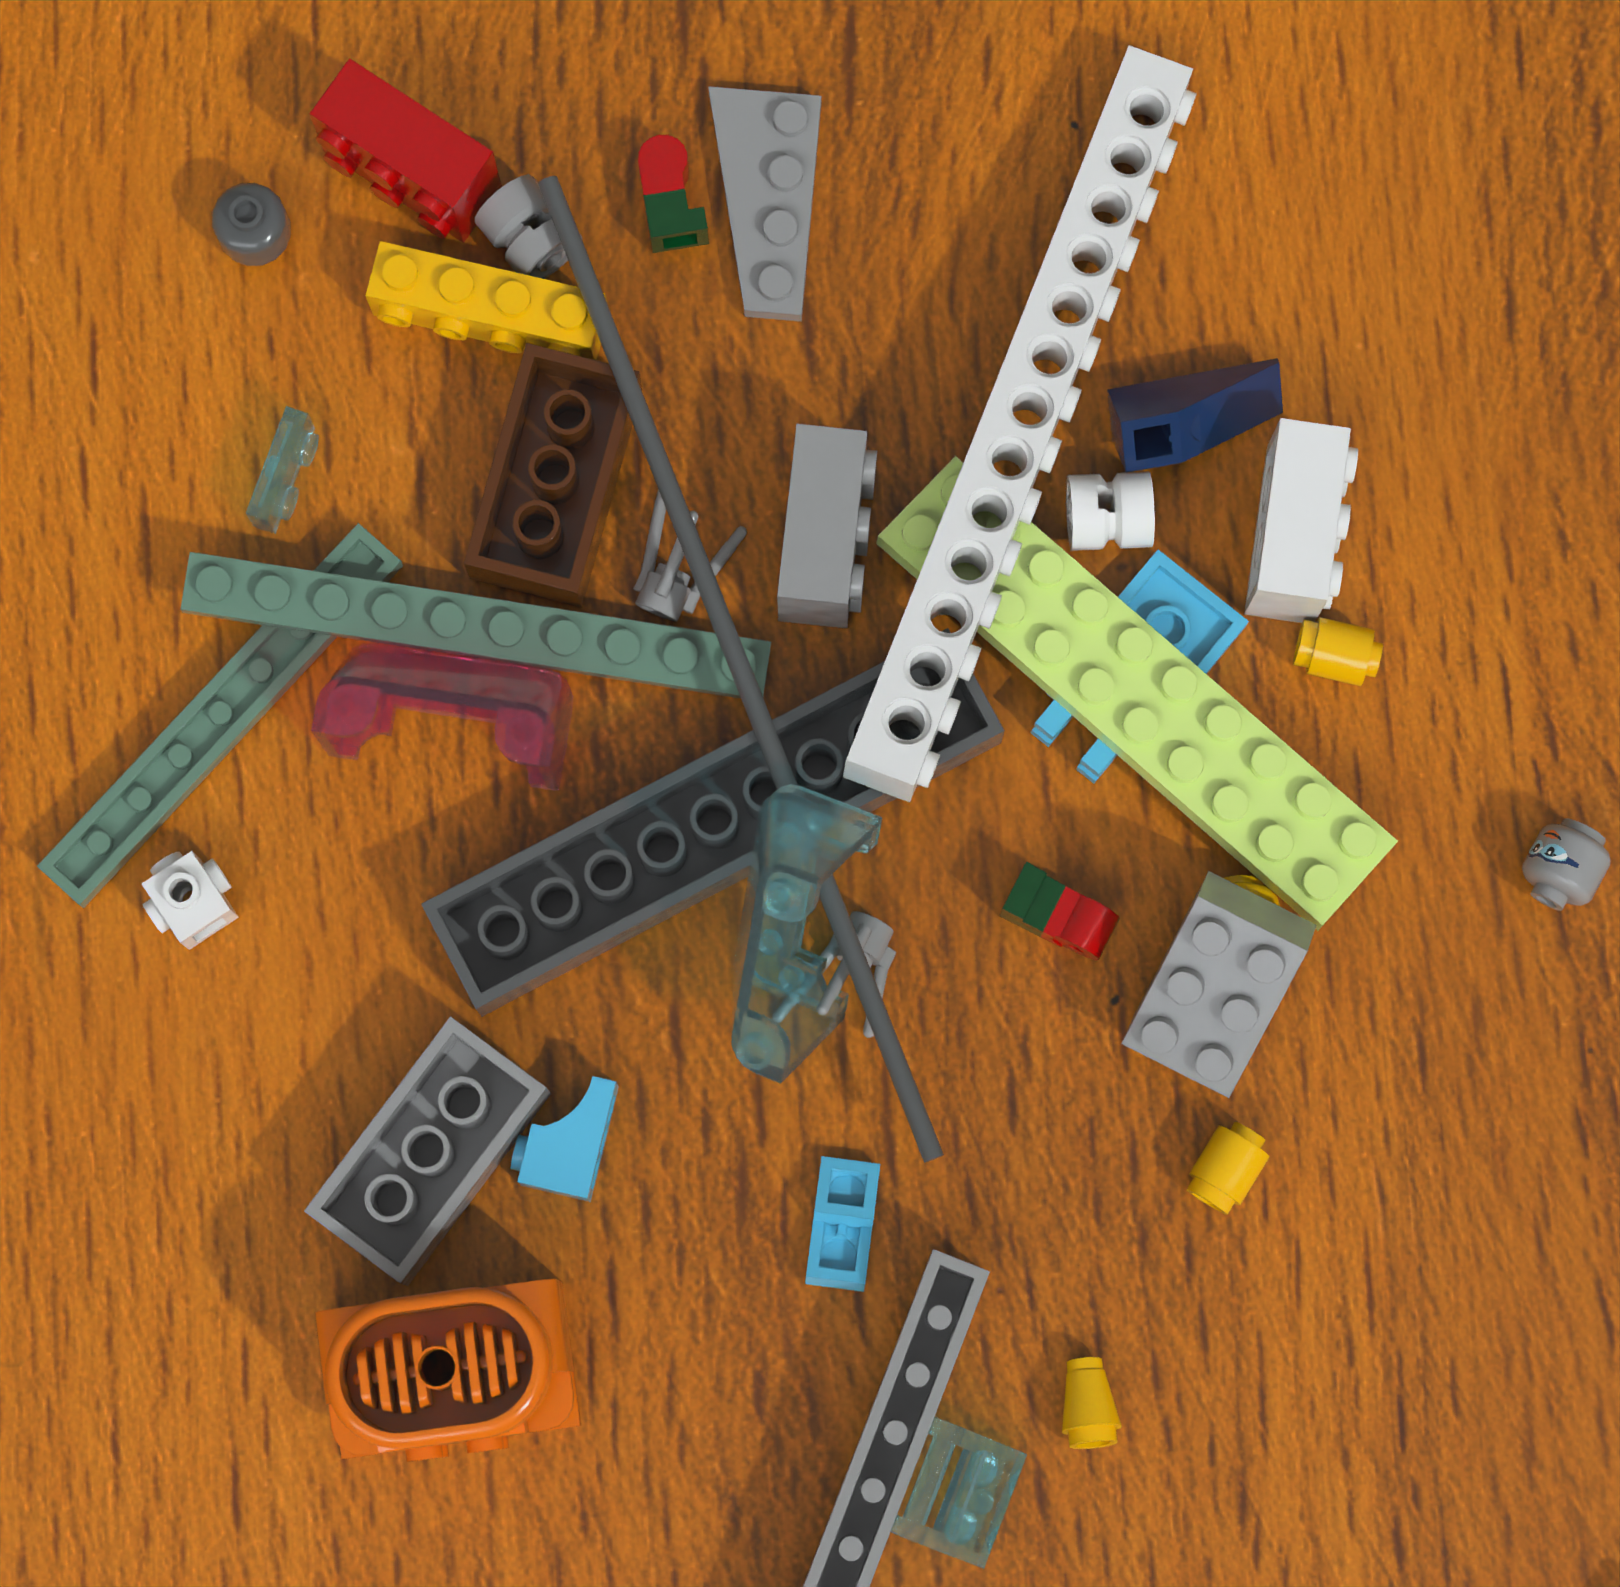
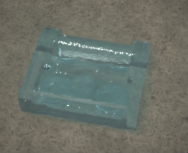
(974, 1497)

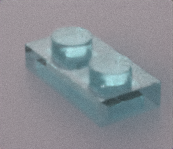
(275, 490)

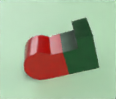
(663, 180)
(1059, 913)

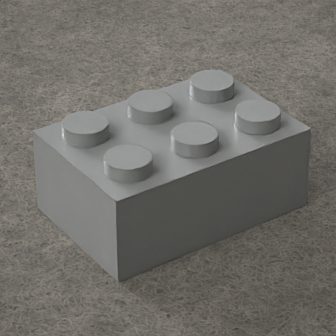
(826, 526)
(1219, 984)

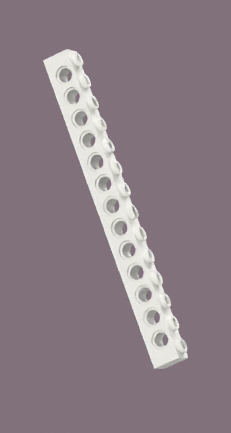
(1142, 87)

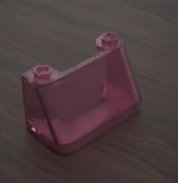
(524, 701)

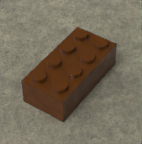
(551, 477)

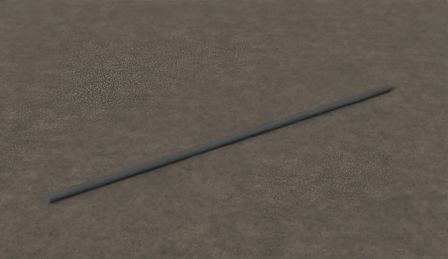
(734, 654)

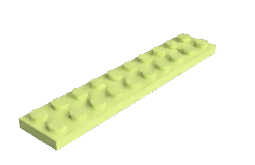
(1162, 715)

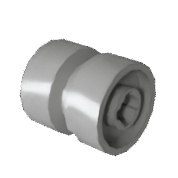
(521, 222)

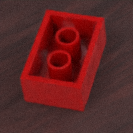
(404, 151)

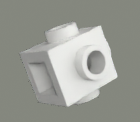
(200, 914)

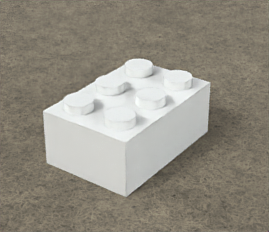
(1301, 521)

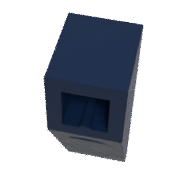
(1191, 413)

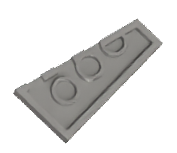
(768, 178)

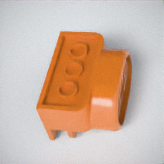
(507, 1378)

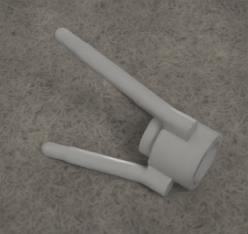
(666, 589)
(874, 939)

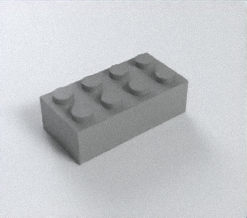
(428, 1152)

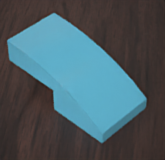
(842, 1223)

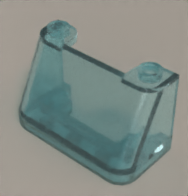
(775, 981)

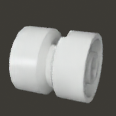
(1130, 515)

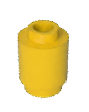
(1337, 651)
(1228, 1167)

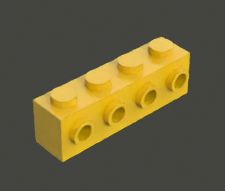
(479, 302)

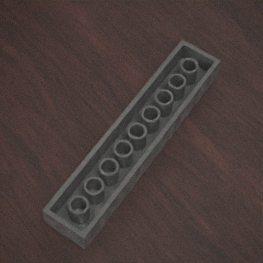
(666, 844)

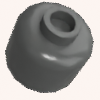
(251, 224)

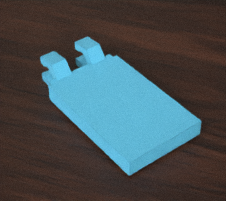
(1183, 614)

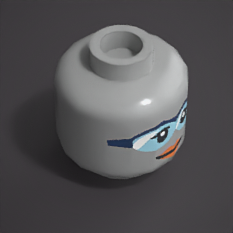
(1566, 864)

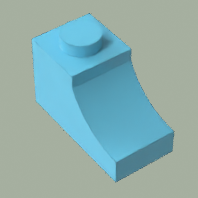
(568, 1153)

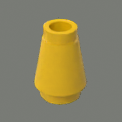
(1089, 1407)

